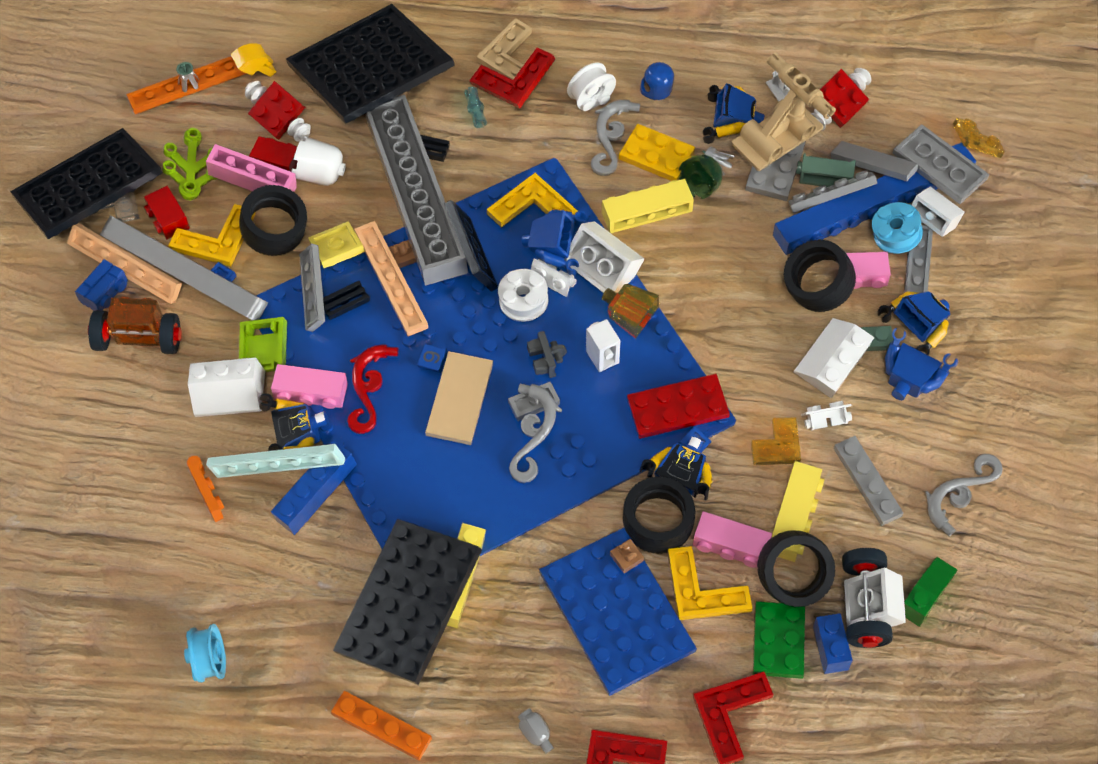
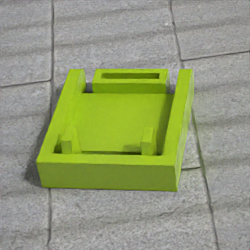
(267, 348)

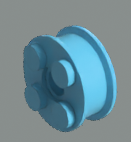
(899, 216)
(205, 653)

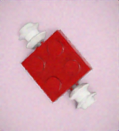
(845, 95)
(277, 110)

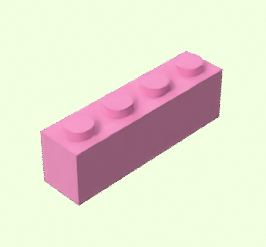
(246, 171)

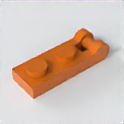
(205, 487)

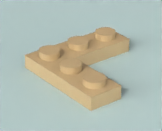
(498, 52)

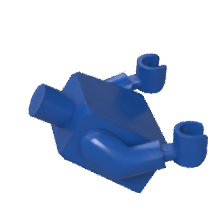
(552, 238)
(912, 370)

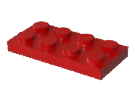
(678, 406)

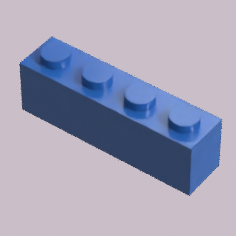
(311, 492)

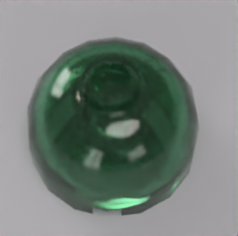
(702, 175)

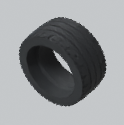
(275, 197)
(805, 257)
(665, 489)
(824, 577)

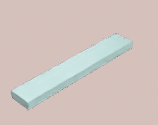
(276, 461)

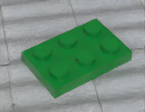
(779, 640)

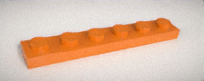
(170, 90)

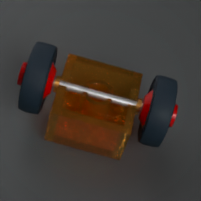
(134, 324)

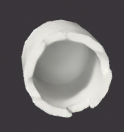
(318, 162)

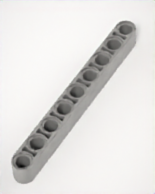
(184, 268)

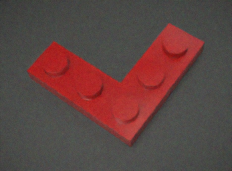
(516, 90)
(719, 700)
(611, 747)

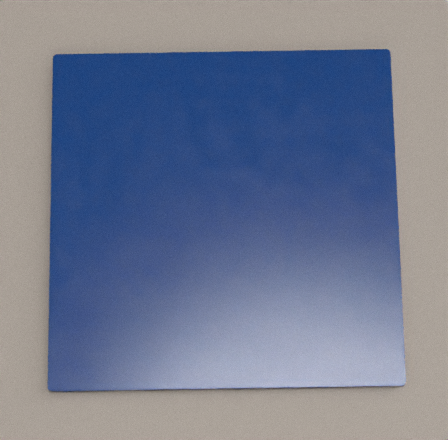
(455, 483)

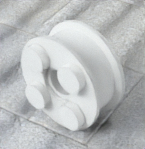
(591, 86)
(518, 283)

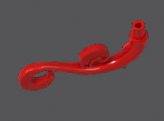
(361, 387)

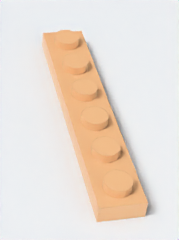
(135, 268)
(391, 279)

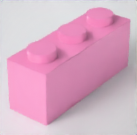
(309, 386)
(730, 539)

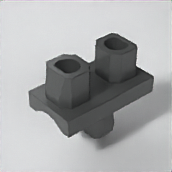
(546, 363)

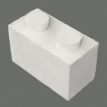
(937, 211)
(602, 345)

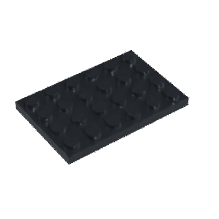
(86, 183)
(407, 601)

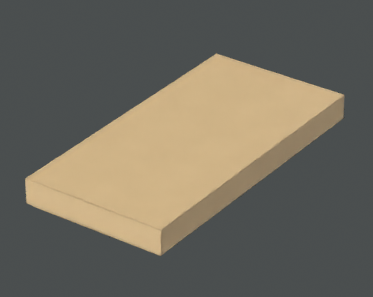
(459, 398)

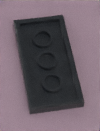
(471, 245)

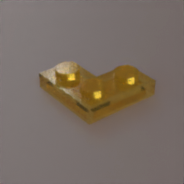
(975, 140)
(781, 449)

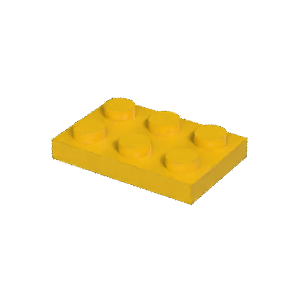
(655, 152)

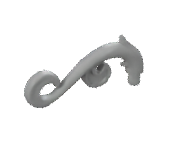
(615, 134)
(538, 435)
(960, 485)

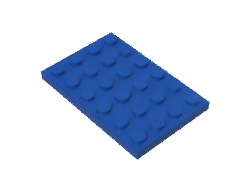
(617, 615)

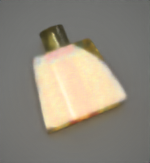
(631, 307)

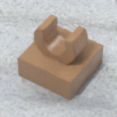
(403, 254)
(626, 556)

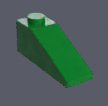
(928, 591)

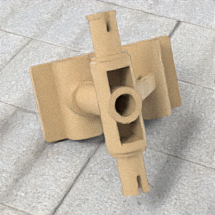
(790, 121)

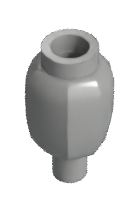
(535, 729)

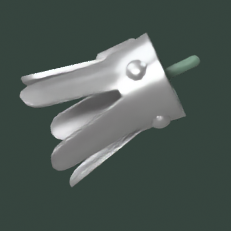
(186, 72)
(720, 157)

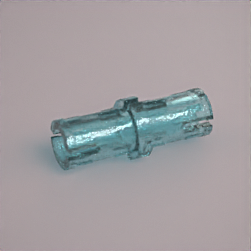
(475, 107)

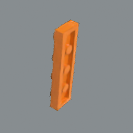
(381, 725)

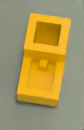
(253, 58)

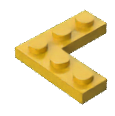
(530, 191)
(209, 248)
(692, 602)

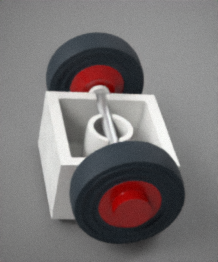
(871, 598)

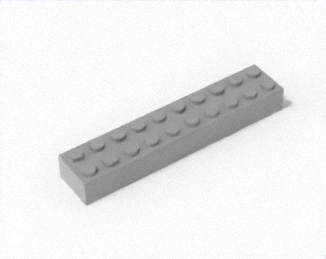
(416, 191)

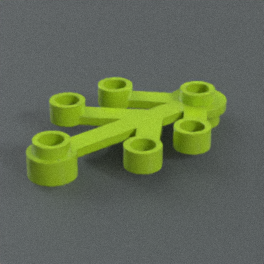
(190, 166)

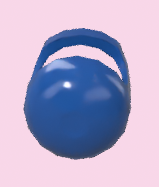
(660, 80)

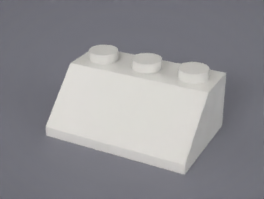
(603, 257)
(833, 356)
(226, 386)

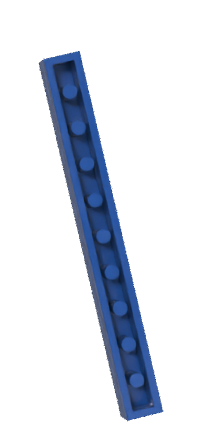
(851, 209)

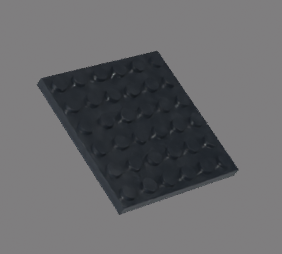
(369, 63)

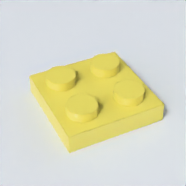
(337, 244)

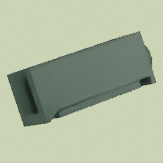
(824, 171)

